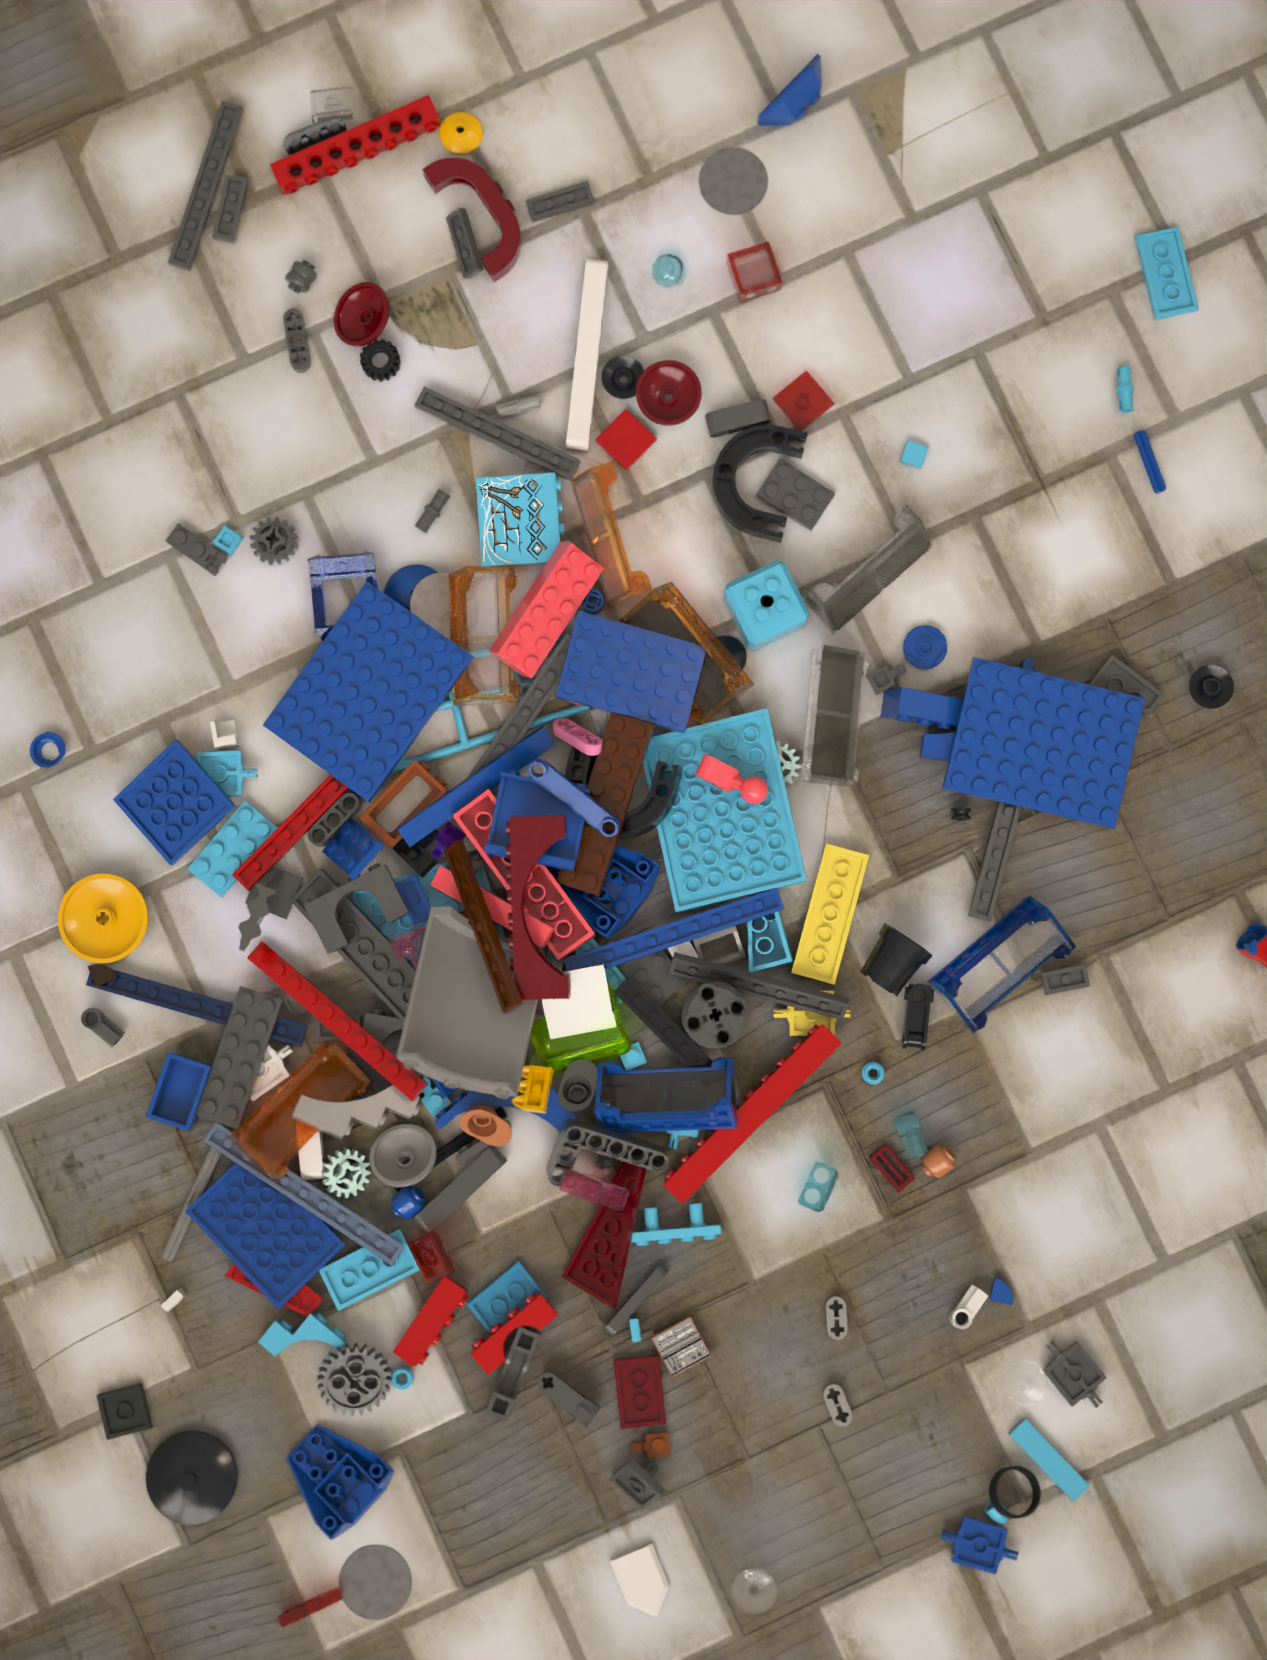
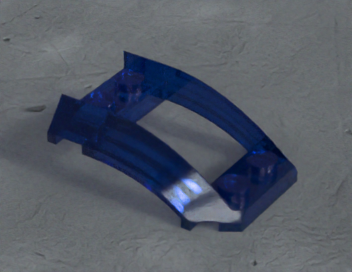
(336, 568)

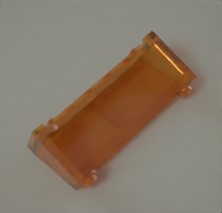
(270, 1134)

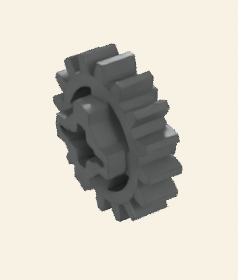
(272, 550)

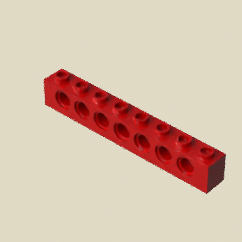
(361, 134)

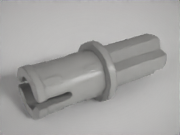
(518, 406)

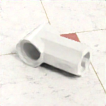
(969, 1305)

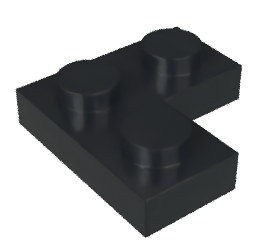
(416, 855)

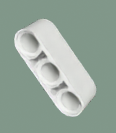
(312, 1158)

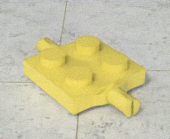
(802, 1021)

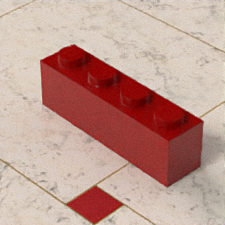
(430, 1321)

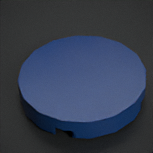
(925, 647)

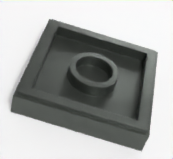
(124, 1411)

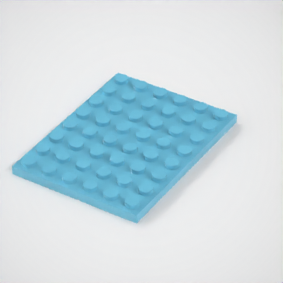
(713, 838)

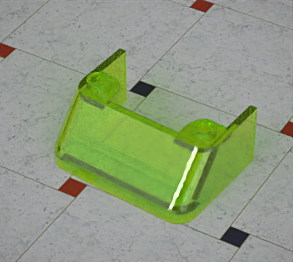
(589, 1046)

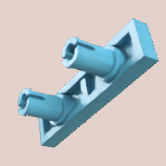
(696, 1228)

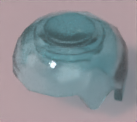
(669, 270)

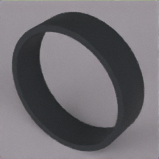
(1035, 1489)

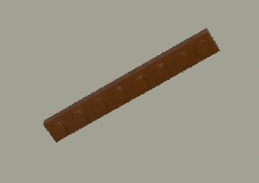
(483, 927)

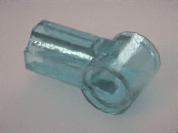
(909, 1130)

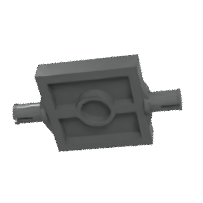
(1074, 1374)

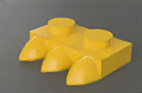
(535, 1089)

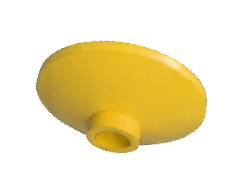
(461, 142)

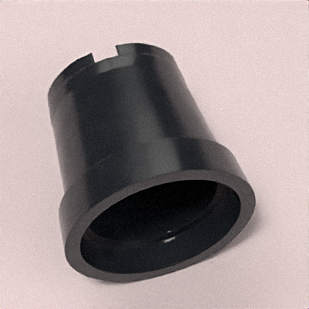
(894, 960)

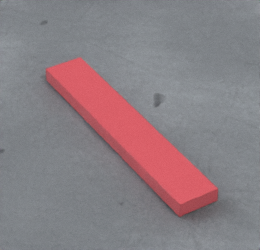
(498, 907)

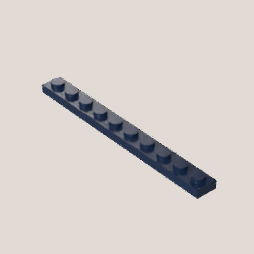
(191, 1004)

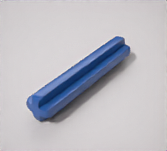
(1149, 461)

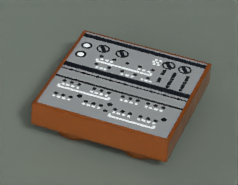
(681, 1346)

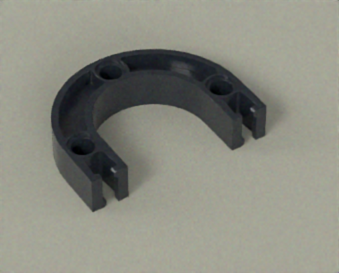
(733, 454)
(651, 811)

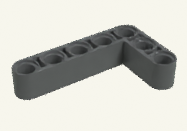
(602, 1147)

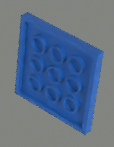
(174, 802)

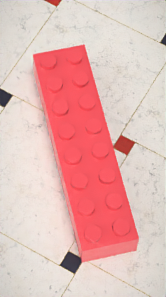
(542, 893)

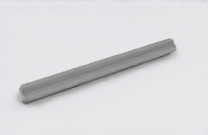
(197, 1190)

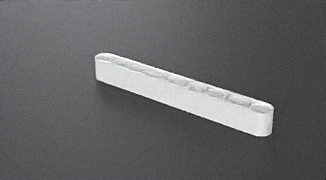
(587, 354)

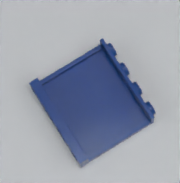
(527, 798)

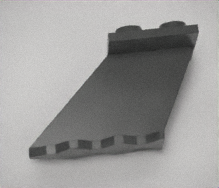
(268, 896)

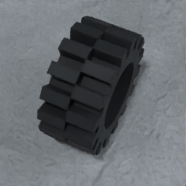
(380, 347)

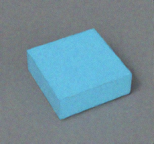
(914, 454)
(228, 540)
(635, 1329)

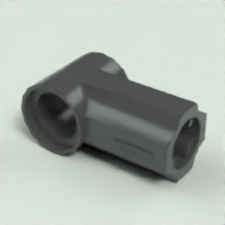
(104, 1027)

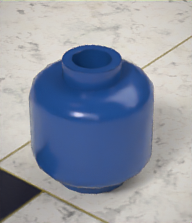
(408, 1202)

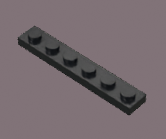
(661, 1024)

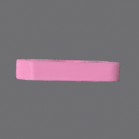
(577, 736)

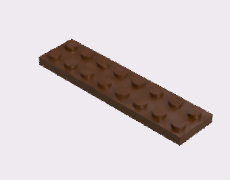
(612, 787)

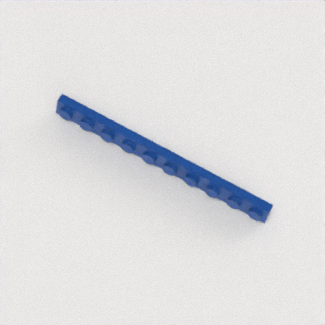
(678, 932)

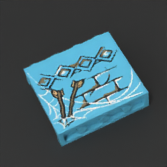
(518, 518)

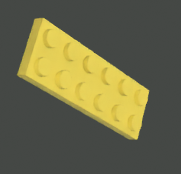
(830, 914)

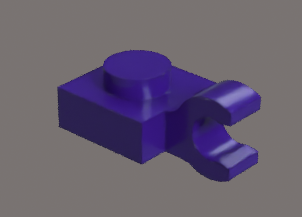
(446, 837)

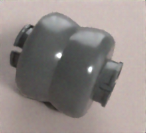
(301, 276)

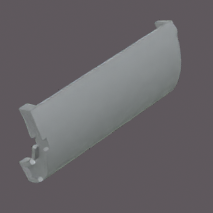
(454, 1016)

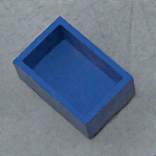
(179, 1091)

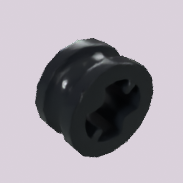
(961, 814)

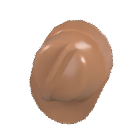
(485, 1125)

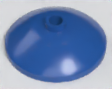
(404, 581)

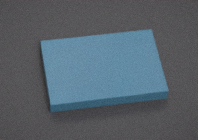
(504, 1295)

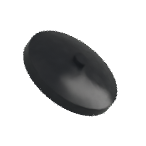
(191, 1477)

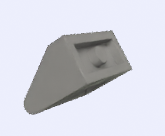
(729, 958)

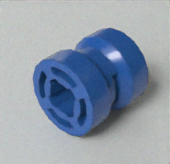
(593, 605)

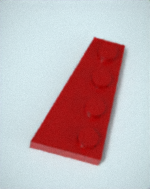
(303, 1302)

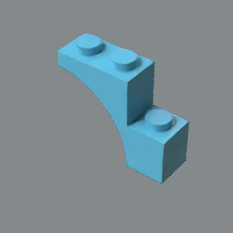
(313, 1328)

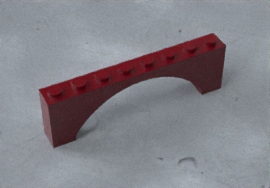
(532, 971)

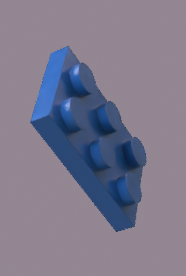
(352, 848)

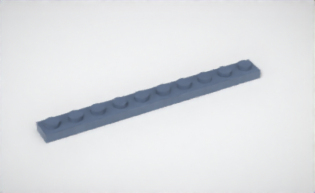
(312, 1200)

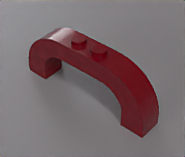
(462, 171)

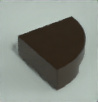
(101, 974)

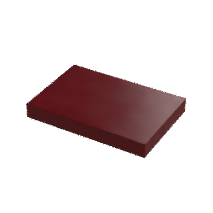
(639, 1391)

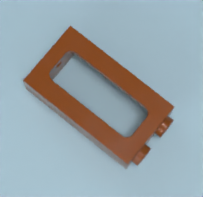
(414, 769)

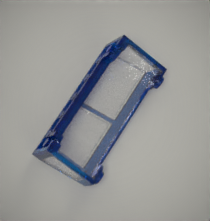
(1001, 961)

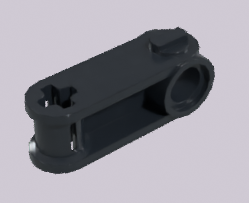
(916, 1016)

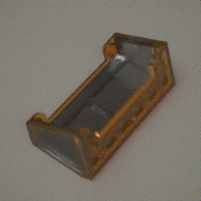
(721, 677)

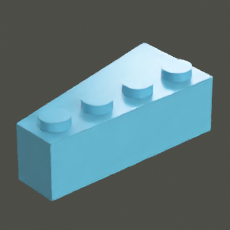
(767, 942)

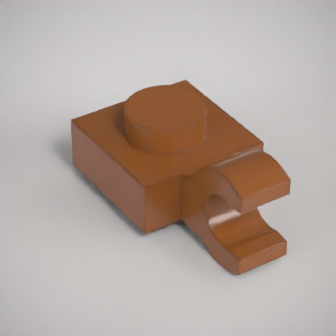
(655, 1444)

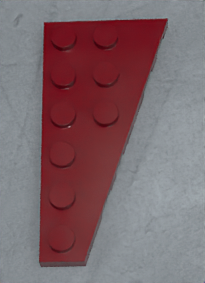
(604, 1248)

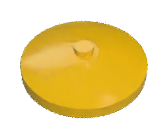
(103, 918)

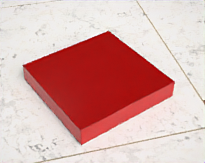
(626, 439)

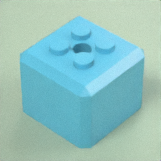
(762, 624)

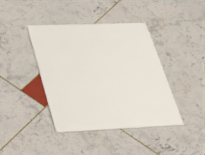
(586, 1009)

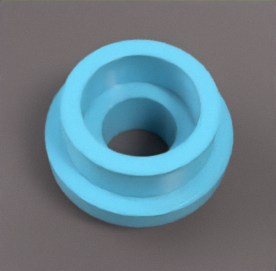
(880, 1073)
(402, 1384)

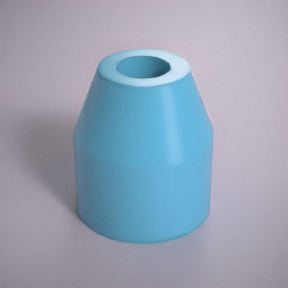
(994, 1515)

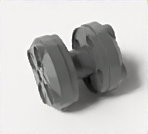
(728, 1022)

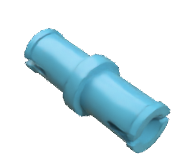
(1125, 389)

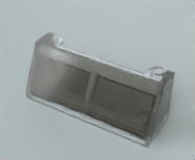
(872, 577)
(833, 716)

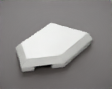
(642, 1579)

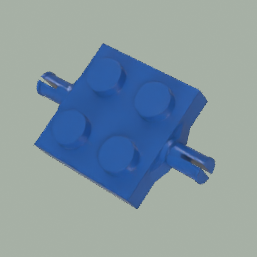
(979, 1544)

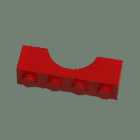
(535, 1312)

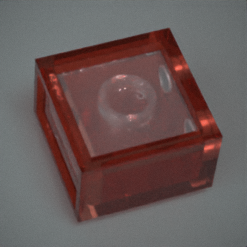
(754, 272)

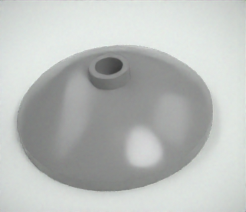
(397, 1146)

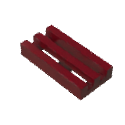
(879, 1152)

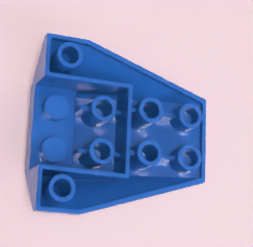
(623, 892)
(337, 1479)

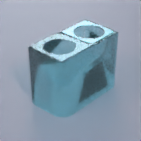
(829, 1185)

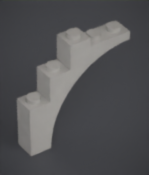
(336, 1116)

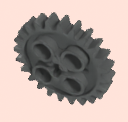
(370, 1366)

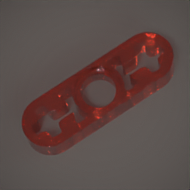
(310, 1607)

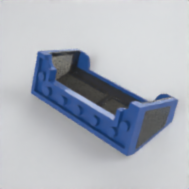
(667, 1098)

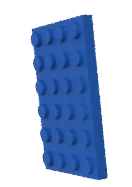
(631, 671)
(264, 1233)

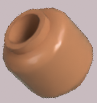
(938, 1161)

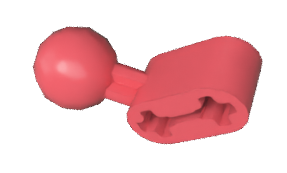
(752, 789)

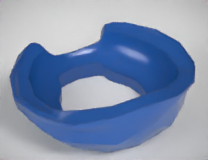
(39, 742)

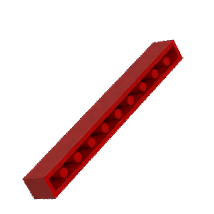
(752, 1113)

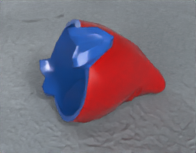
(1254, 943)

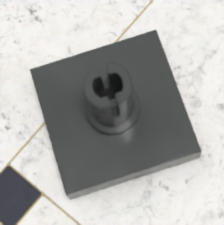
(638, 1482)

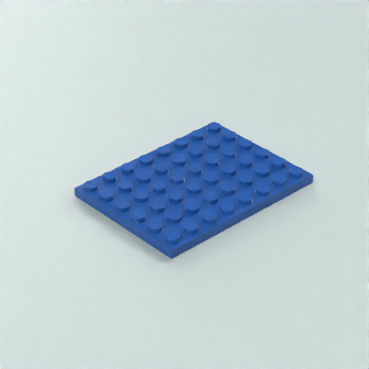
(368, 691)
(1043, 743)

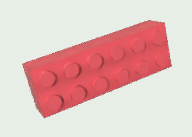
(546, 609)

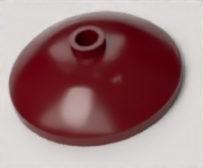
(361, 314)
(673, 379)

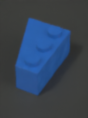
(921, 707)

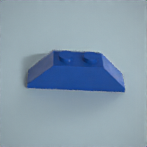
(795, 97)

